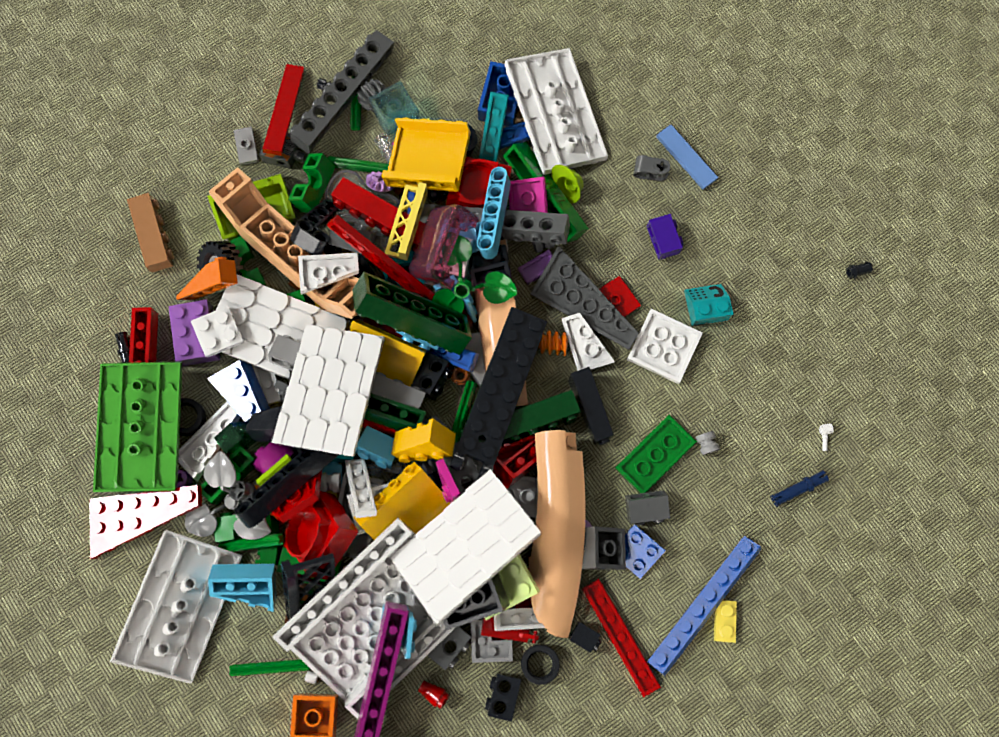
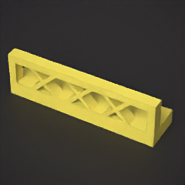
(411, 223)

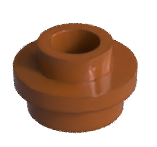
(456, 371)

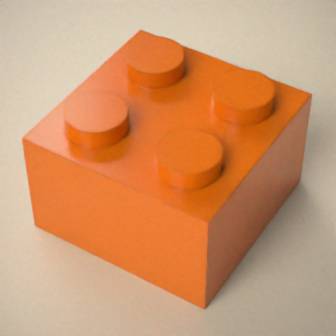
(314, 715)

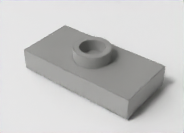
(246, 146)

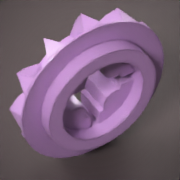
(372, 182)

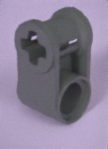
(649, 168)

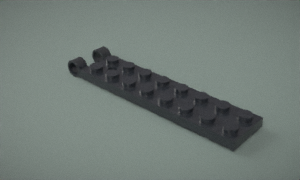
(500, 390)

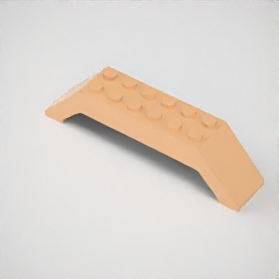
(270, 236)

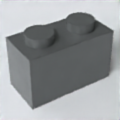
(647, 507)

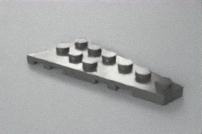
(572, 292)

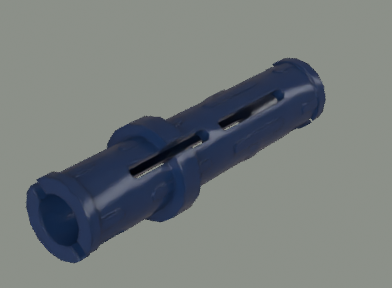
(799, 488)

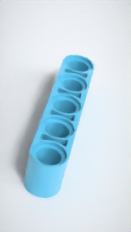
(493, 204)

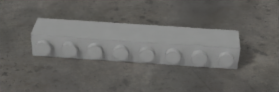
(284, 354)

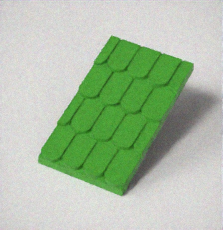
(138, 427)

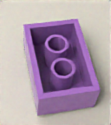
(185, 341)

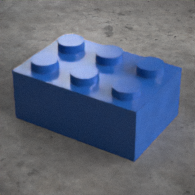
(498, 82)

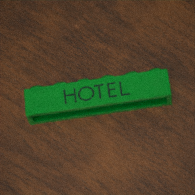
(526, 166)

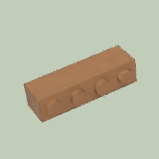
(150, 232)

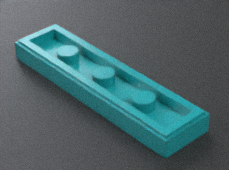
(493, 126)

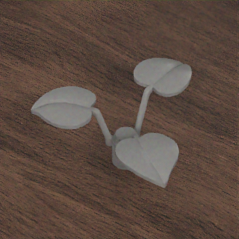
(202, 522)

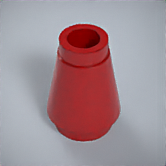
(435, 695)

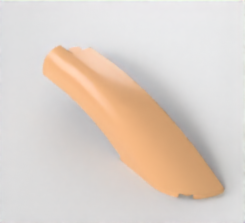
(560, 517)

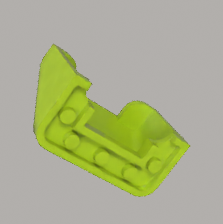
(274, 192)

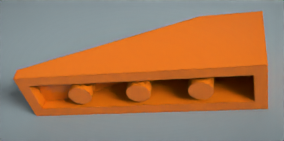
(211, 278)

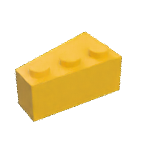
(423, 442)

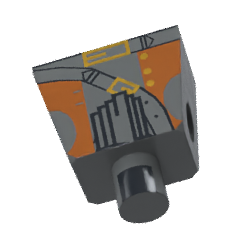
(290, 154)

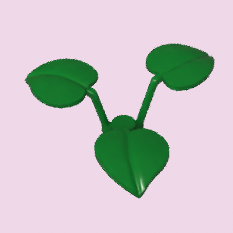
(497, 284)

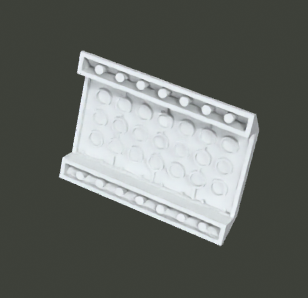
(341, 624)

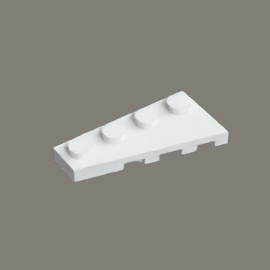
(202, 445)

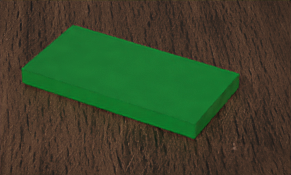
(655, 455)

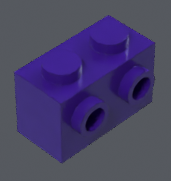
(665, 236)

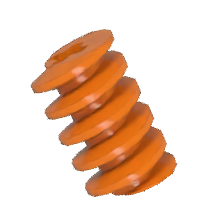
(553, 343)

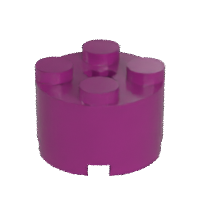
(271, 454)

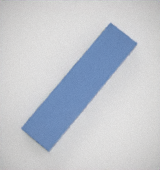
(687, 157)

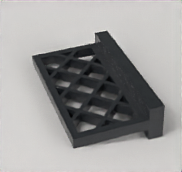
(293, 580)

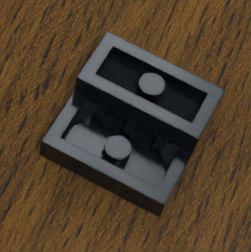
(481, 267)

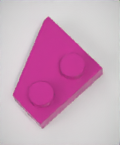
(449, 488)

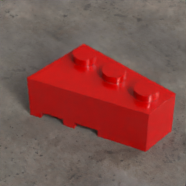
(515, 460)

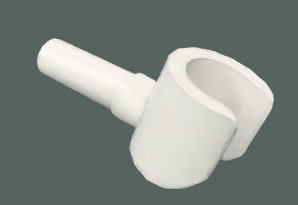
(824, 430)
(311, 677)

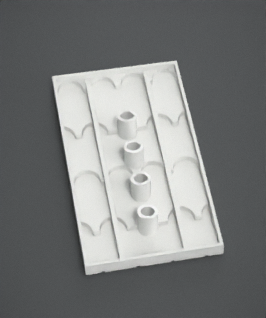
(555, 110)
(264, 314)
(329, 390)
(464, 546)
(173, 609)

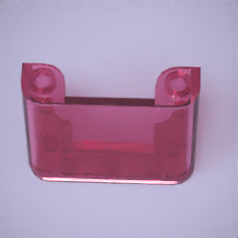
(437, 244)

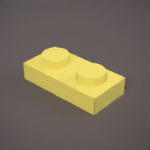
(725, 622)

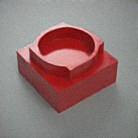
(474, 182)
(320, 531)

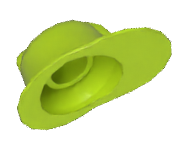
(568, 182)

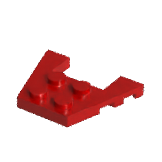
(301, 499)

